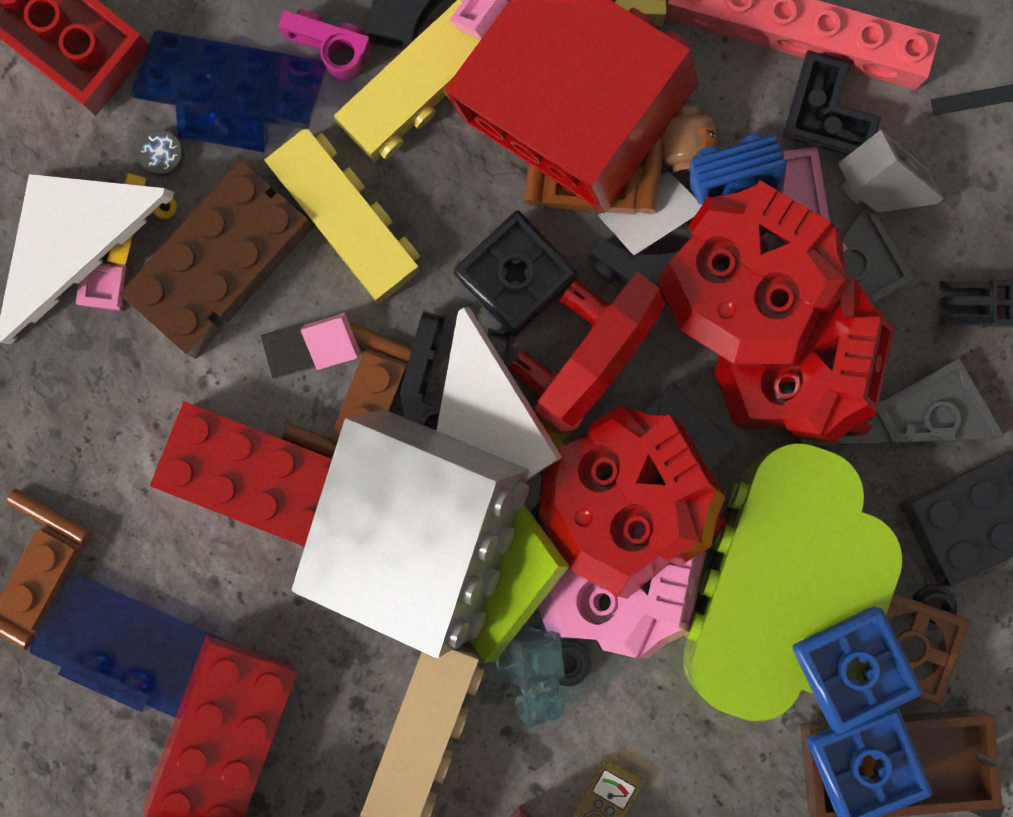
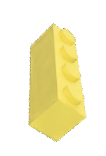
(406, 89)
(343, 215)

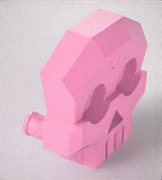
(631, 625)

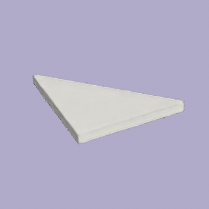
(62, 238)
(487, 406)

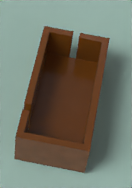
(216, 259)
(948, 753)

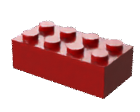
(73, 45)
(242, 473)
(220, 733)

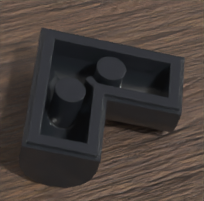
(815, 108)

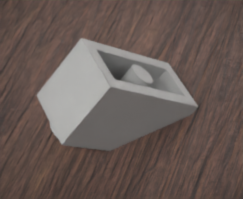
(888, 176)

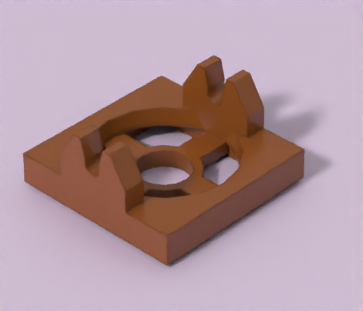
(943, 659)

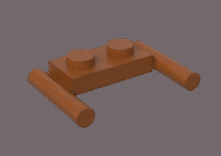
(637, 195)
(370, 391)
(40, 569)

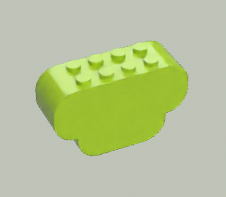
(782, 571)

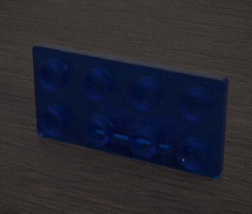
(228, 89)
(119, 645)

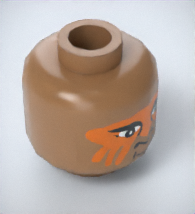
(686, 136)

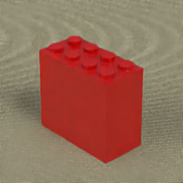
(575, 90)

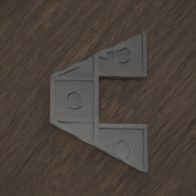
(934, 407)

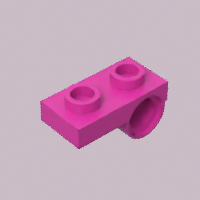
(309, 30)

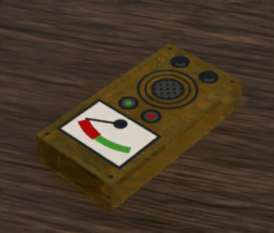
(609, 792)

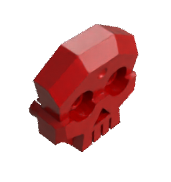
(736, 307)
(614, 337)
(824, 399)
(596, 517)

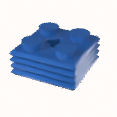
(737, 167)
(886, 679)
(896, 778)

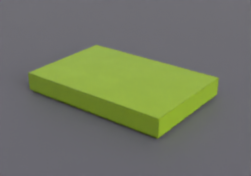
(526, 578)

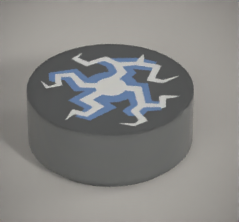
(160, 153)

